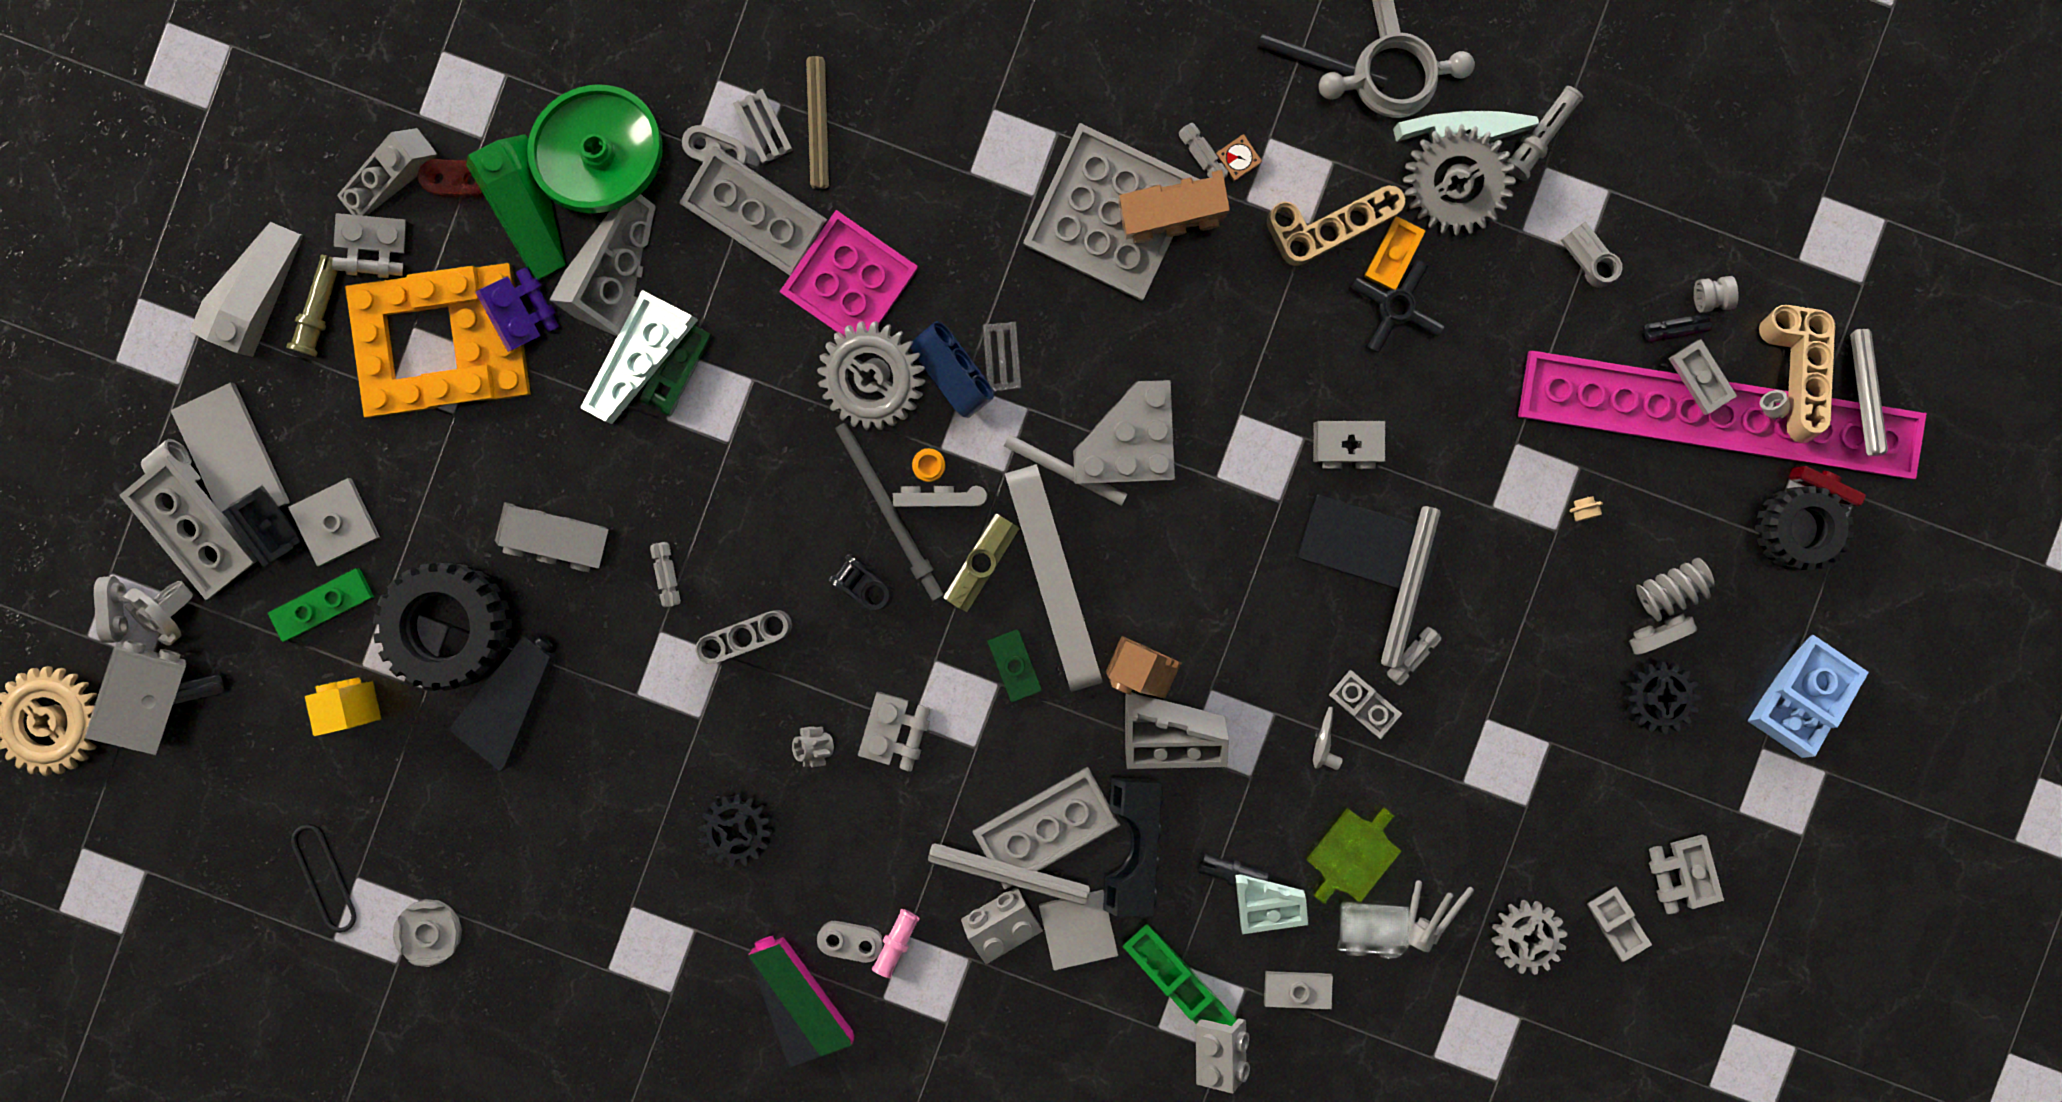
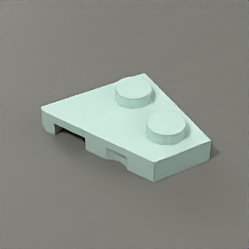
(1269, 905)

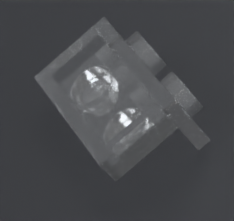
(1374, 930)

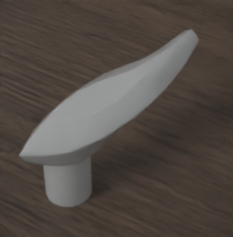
(1323, 744)

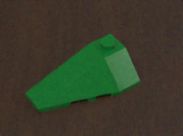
(519, 203)

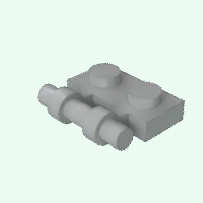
(369, 234)
(884, 728)
(1695, 870)

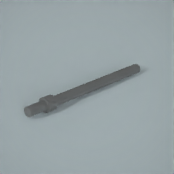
(921, 568)

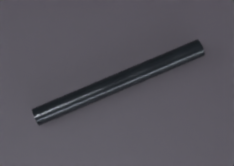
(1316, 59)

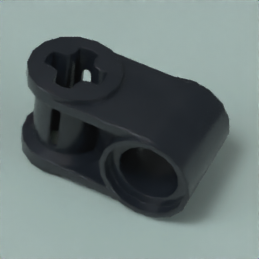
(860, 583)

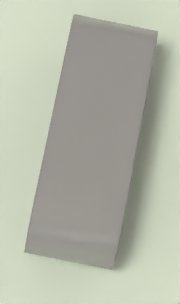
(728, 642)

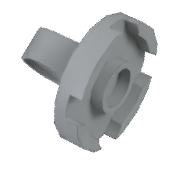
(157, 612)

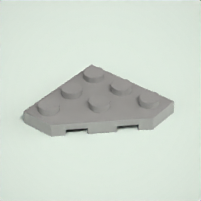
(1131, 439)

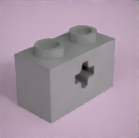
(1366, 434)

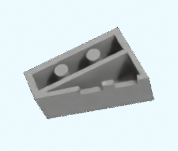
(550, 537)
(1172, 735)

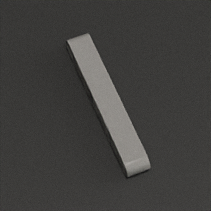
(1053, 578)

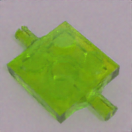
(1353, 855)

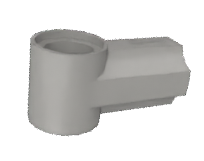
(1590, 251)

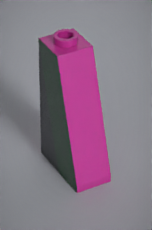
(797, 1005)

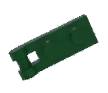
(676, 371)

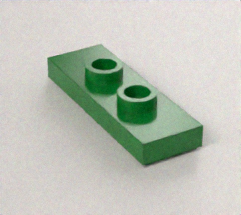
(321, 605)

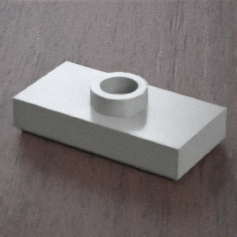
(1298, 990)

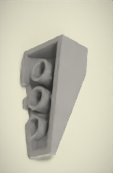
(605, 272)
(243, 299)

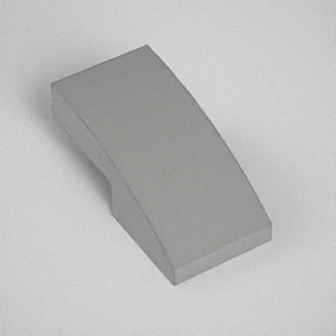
(1619, 924)

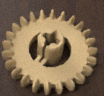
(49, 721)

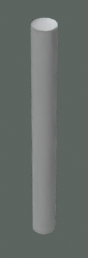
(1061, 468)

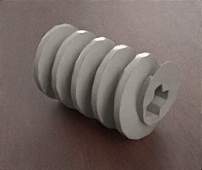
(1675, 588)

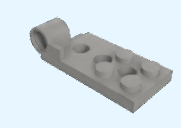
(170, 472)

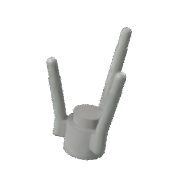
(1425, 932)

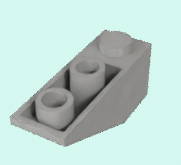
(386, 171)

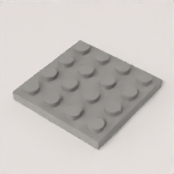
(1082, 214)

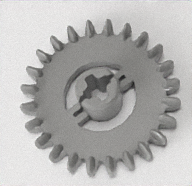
(1488, 162)
(896, 395)

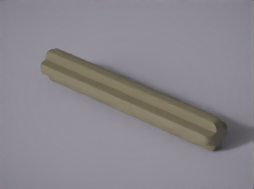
(817, 122)

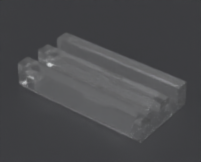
(1000, 327)

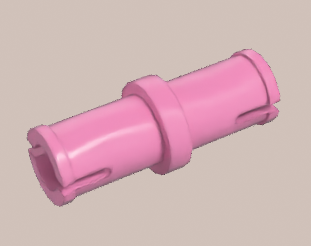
(895, 943)

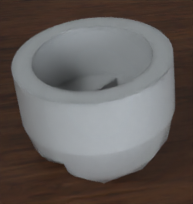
(1769, 407)

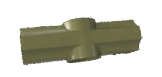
(970, 582)

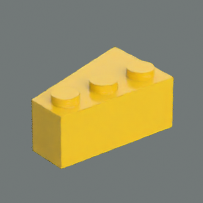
(342, 706)

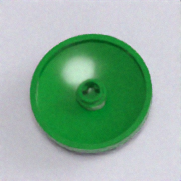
(594, 148)

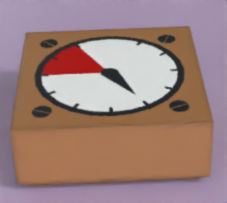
(1238, 158)

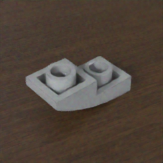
(1365, 704)

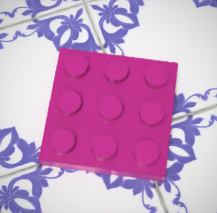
(848, 276)

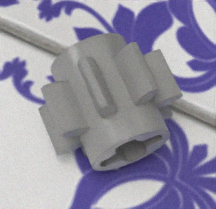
(812, 746)

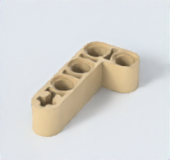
(1339, 221)
(1808, 414)

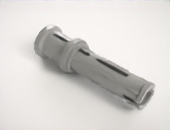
(1536, 147)

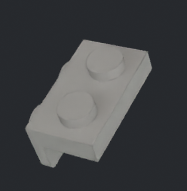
(1000, 925)
(1221, 1055)

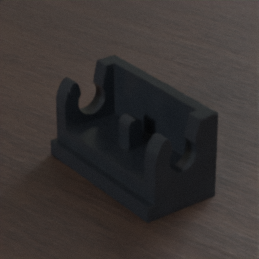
(262, 525)

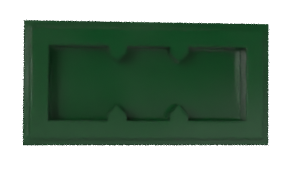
(1014, 665)

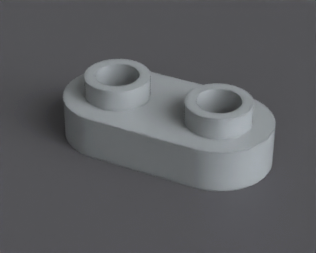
(712, 138)
(109, 611)
(1674, 629)
(849, 941)

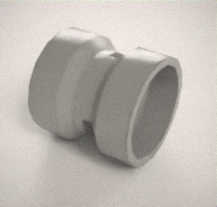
(1715, 294)

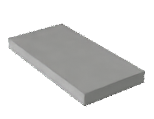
(752, 210)
(227, 447)
(1049, 824)

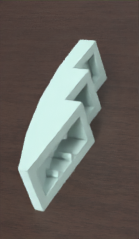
(1497, 123)

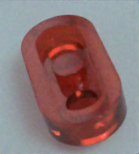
(454, 178)

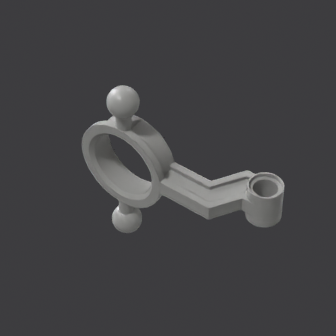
(1333, 84)

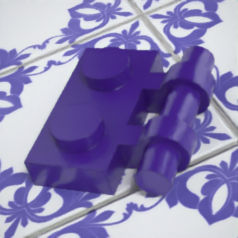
(508, 313)

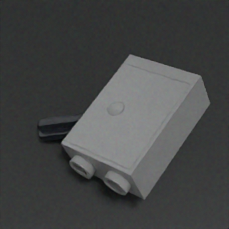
(140, 695)

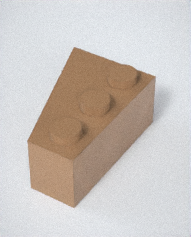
(1174, 208)
(1141, 669)

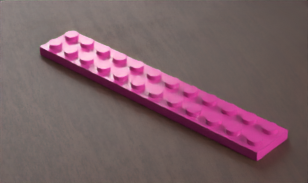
(1662, 408)

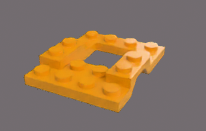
(482, 361)

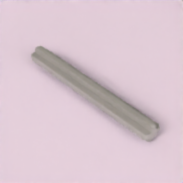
(1410, 587)
(1009, 874)

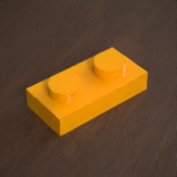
(1394, 253)

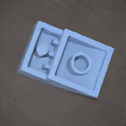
(1808, 697)

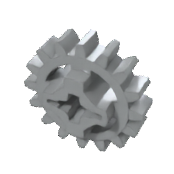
(1528, 949)

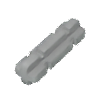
(1201, 150)
(665, 574)
(1414, 655)

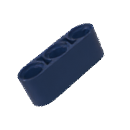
(952, 369)

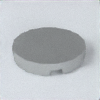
(427, 932)

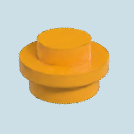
(928, 465)

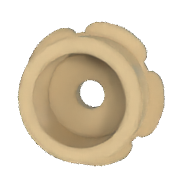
(1586, 509)

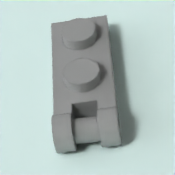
(942, 497)

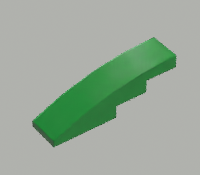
(1176, 978)

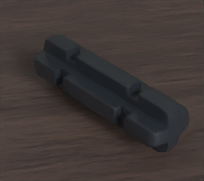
(1678, 327)

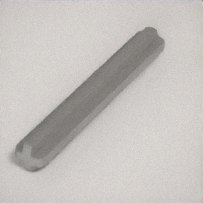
(1869, 392)

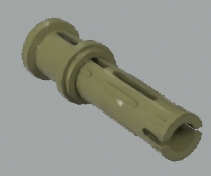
(311, 321)

